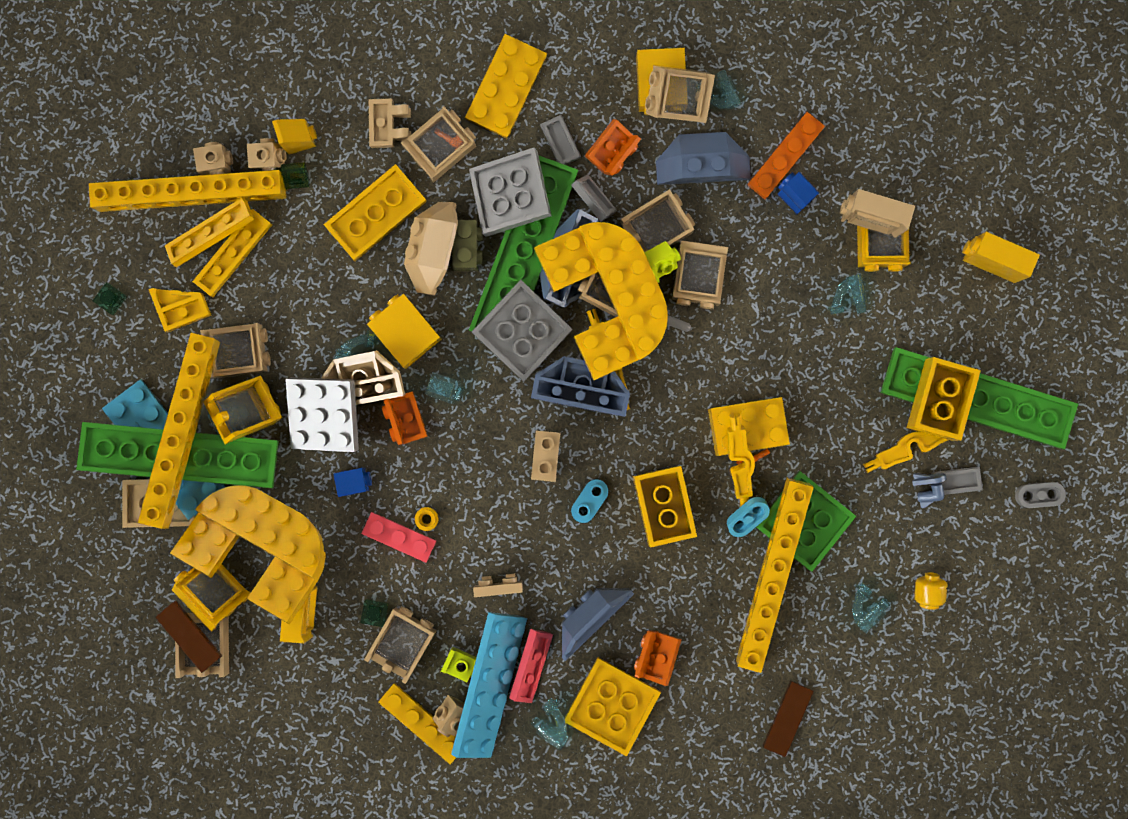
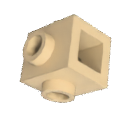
(266, 155)
(213, 159)
(448, 716)

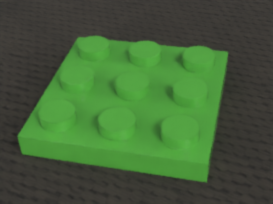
(822, 526)

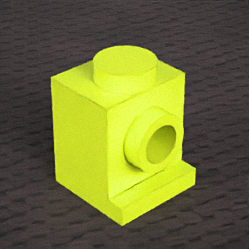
(662, 259)
(458, 656)

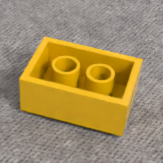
(943, 399)
(762, 420)
(664, 506)

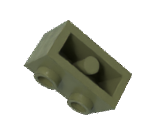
(465, 246)

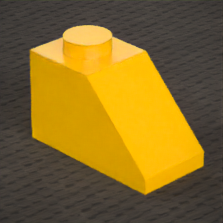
(294, 134)

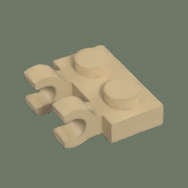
(382, 123)
(488, 588)

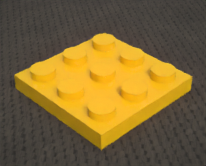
(612, 706)

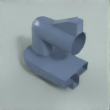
(937, 492)

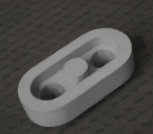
(1039, 495)

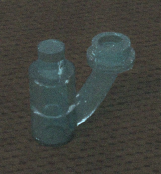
(728, 92)
(857, 293)
(345, 349)
(873, 614)
(554, 735)

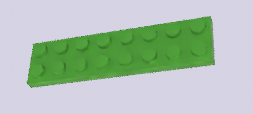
(516, 254)
(994, 402)
(134, 451)

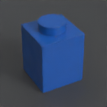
(352, 482)

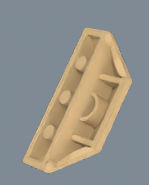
(431, 246)
(372, 373)

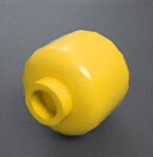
(930, 591)

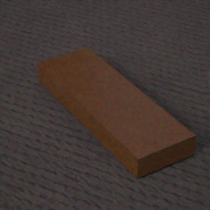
(188, 636)
(787, 718)

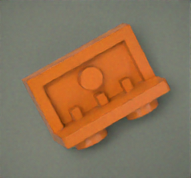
(612, 148)
(404, 418)
(657, 657)

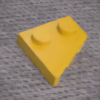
(179, 307)

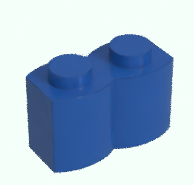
(797, 191)

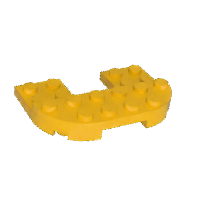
(629, 283)
(268, 525)

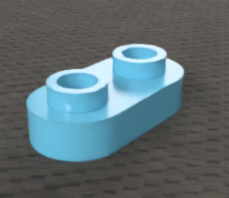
(589, 501)
(749, 517)

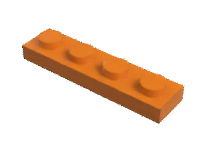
(786, 155)

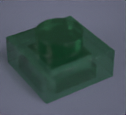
(295, 175)
(109, 298)
(374, 613)

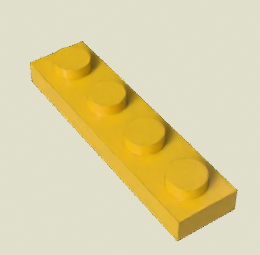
(209, 232)
(231, 255)
(418, 721)

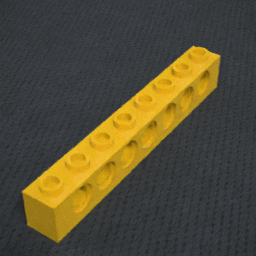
(186, 191)
(179, 431)
(774, 574)

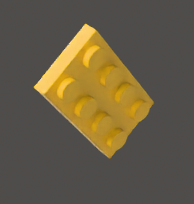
(506, 86)
(375, 212)

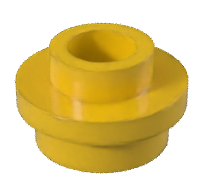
(434, 519)

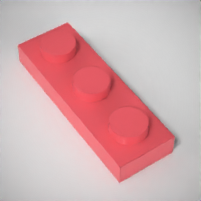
(399, 537)
(531, 666)

